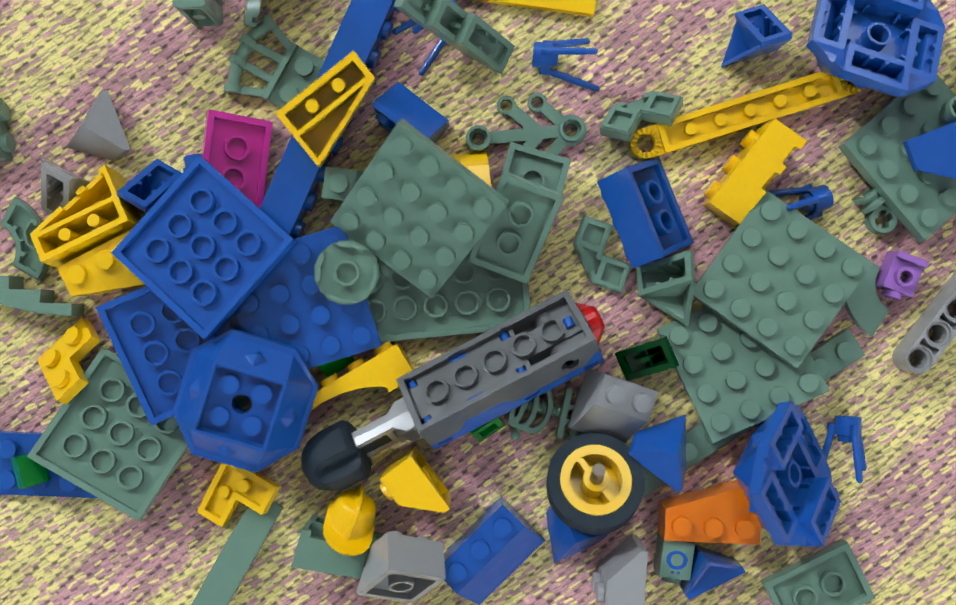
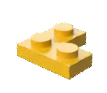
(62, 360)
(235, 486)

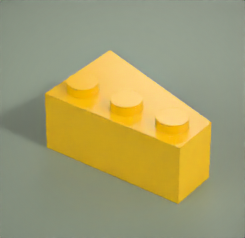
(327, 106)
(751, 171)
(86, 220)
(98, 271)

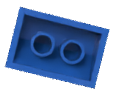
(645, 212)
(489, 552)

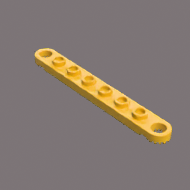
(742, 113)

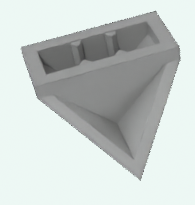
(101, 131)
(57, 185)

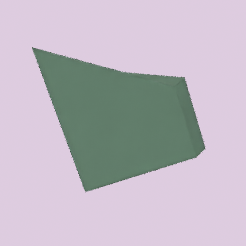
(669, 284)

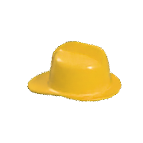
(350, 522)

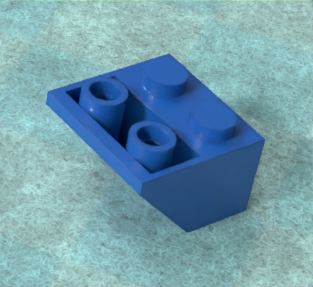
(402, 103)

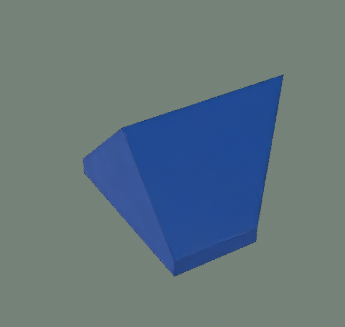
(755, 34)
(934, 151)
(149, 185)
(663, 451)
(566, 540)
(709, 571)

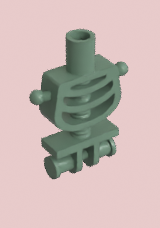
(547, 409)

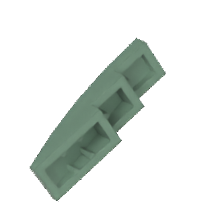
(461, 30)
(34, 300)
(237, 557)

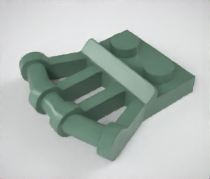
(293, 74)

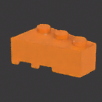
(709, 516)

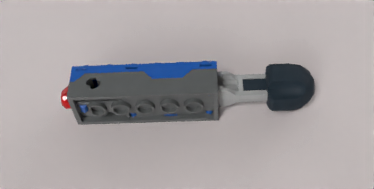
(465, 388)

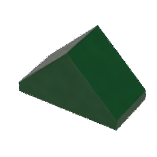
(647, 357)

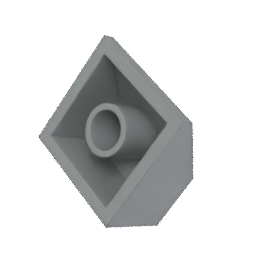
(611, 406)
(402, 567)
(622, 574)

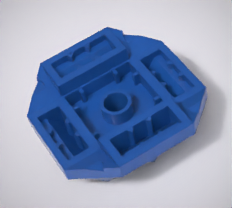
(878, 43)
(264, 371)
(788, 479)

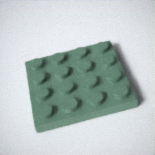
(878, 153)
(418, 209)
(781, 279)
(733, 376)
(108, 443)

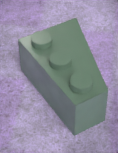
(316, 555)

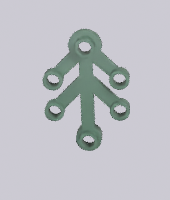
(532, 132)

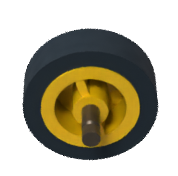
(594, 483)

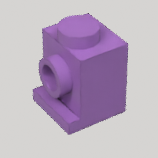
(889, 274)

